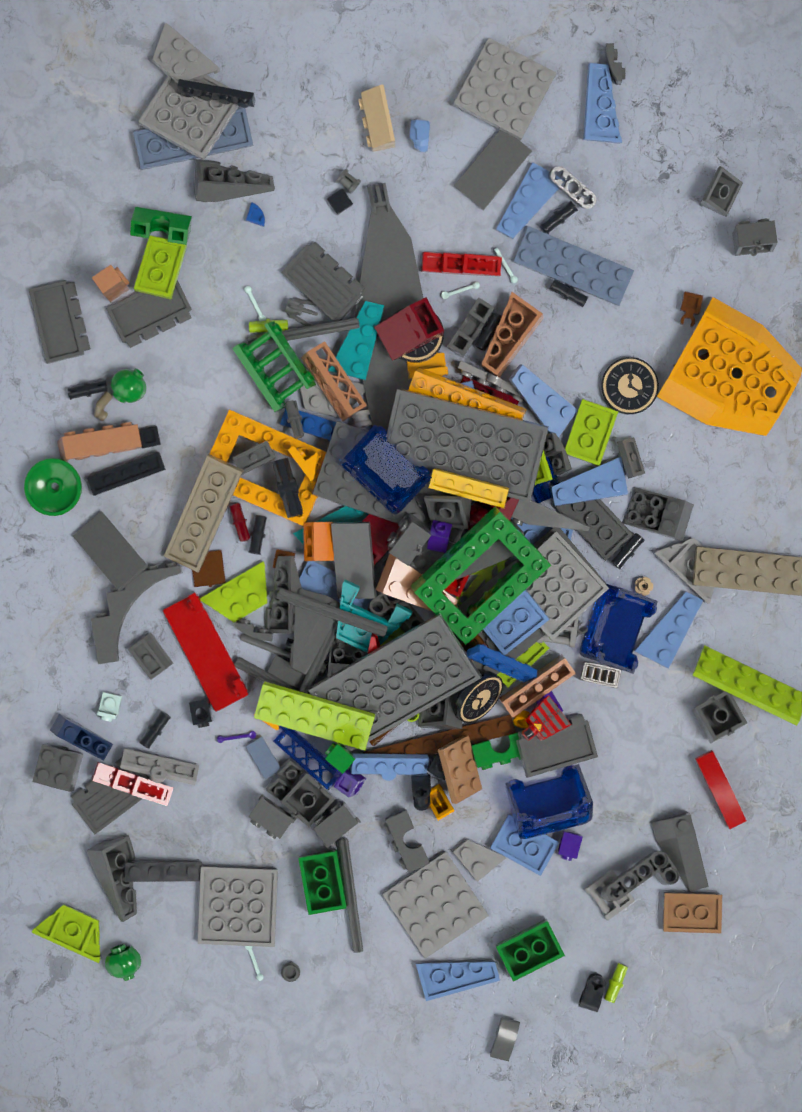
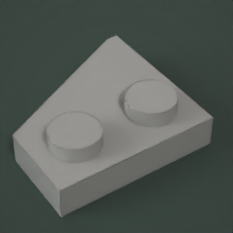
(478, 858)

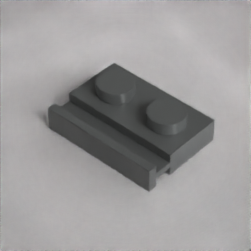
(150, 656)

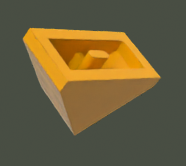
(440, 803)

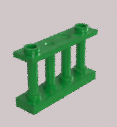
(256, 367)

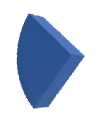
(255, 215)

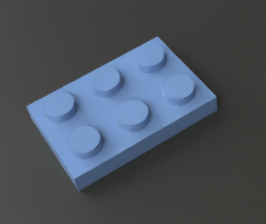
(516, 622)
(530, 853)

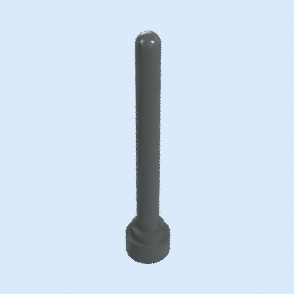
(274, 649)

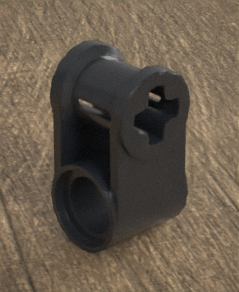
(421, 791)
(592, 996)

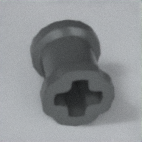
(348, 181)

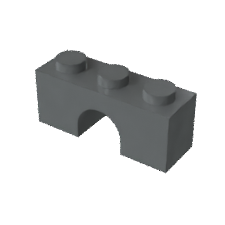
(470, 327)
(411, 857)

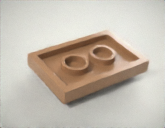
(460, 769)
(692, 912)

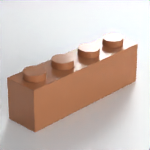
(111, 282)
(530, 691)

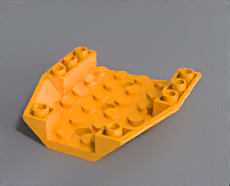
(707, 386)

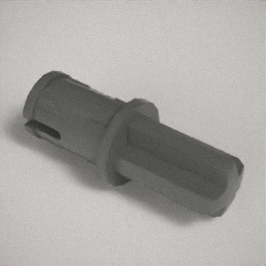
(294, 418)

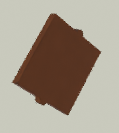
(211, 572)

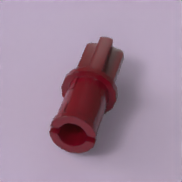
(239, 522)

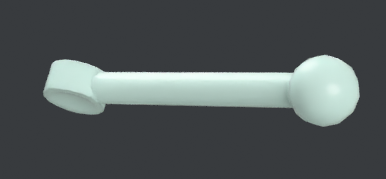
(514, 279)
(248, 289)
(445, 295)
(259, 976)

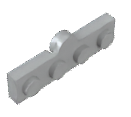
(483, 377)
(159, 767)

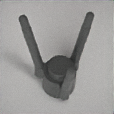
(296, 307)

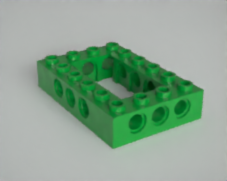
(461, 555)

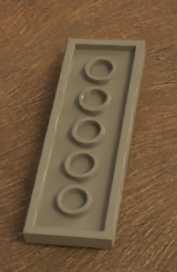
(203, 513)
(747, 571)

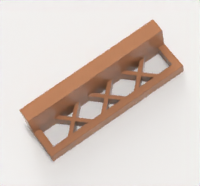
(327, 383)

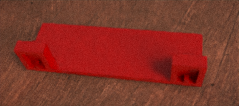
(206, 652)

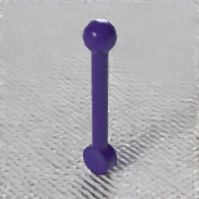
(252, 735)

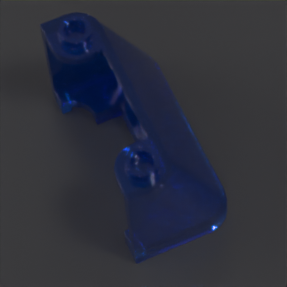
(384, 470)
(615, 628)
(550, 803)

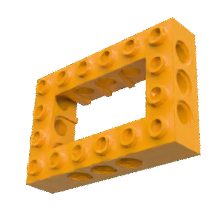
(444, 388)
(236, 425)

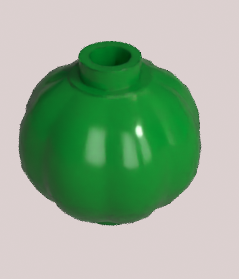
(128, 385)
(123, 962)

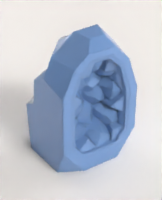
(420, 134)

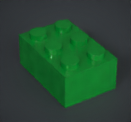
(322, 882)
(530, 950)

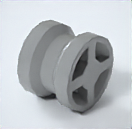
(361, 419)

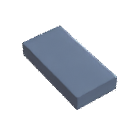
(263, 757)

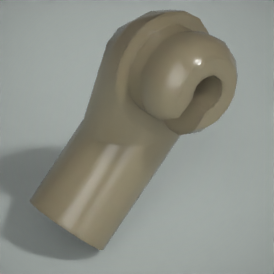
(100, 406)

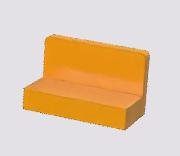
(435, 365)

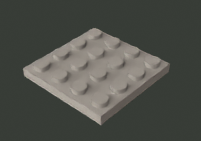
(504, 88)
(187, 120)
(565, 586)
(435, 905)
(237, 906)

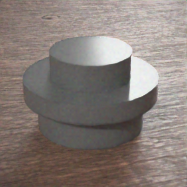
(290, 972)

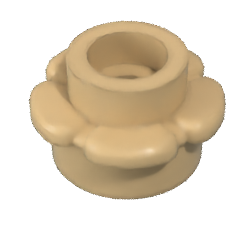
(643, 591)

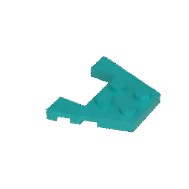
(356, 636)

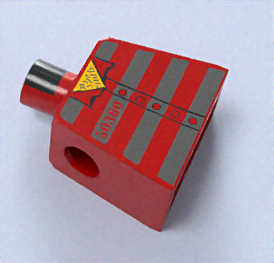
(545, 720)

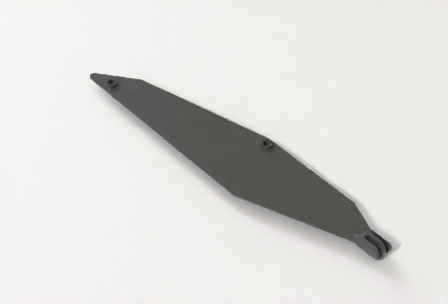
(392, 281)

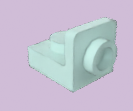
(109, 706)

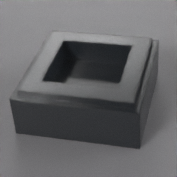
(339, 201)
(149, 437)

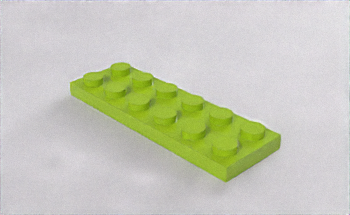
(749, 685)
(314, 715)

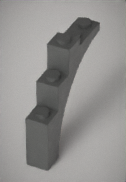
(107, 628)

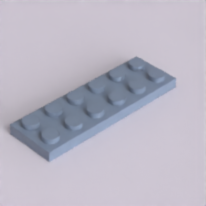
(157, 151)
(573, 266)

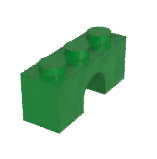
(146, 221)
(486, 756)
(339, 757)

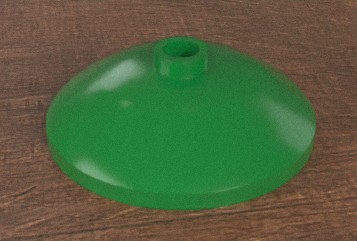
(41, 493)

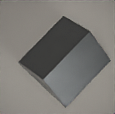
(721, 192)
(449, 510)

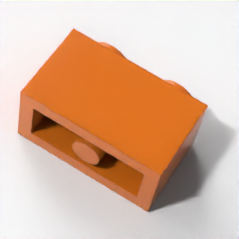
(318, 541)

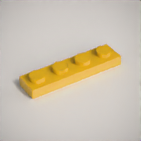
(469, 488)

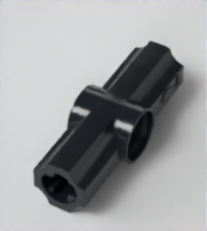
(287, 487)

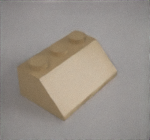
(377, 119)

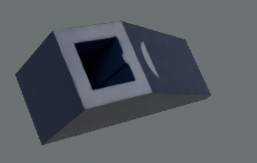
(81, 737)

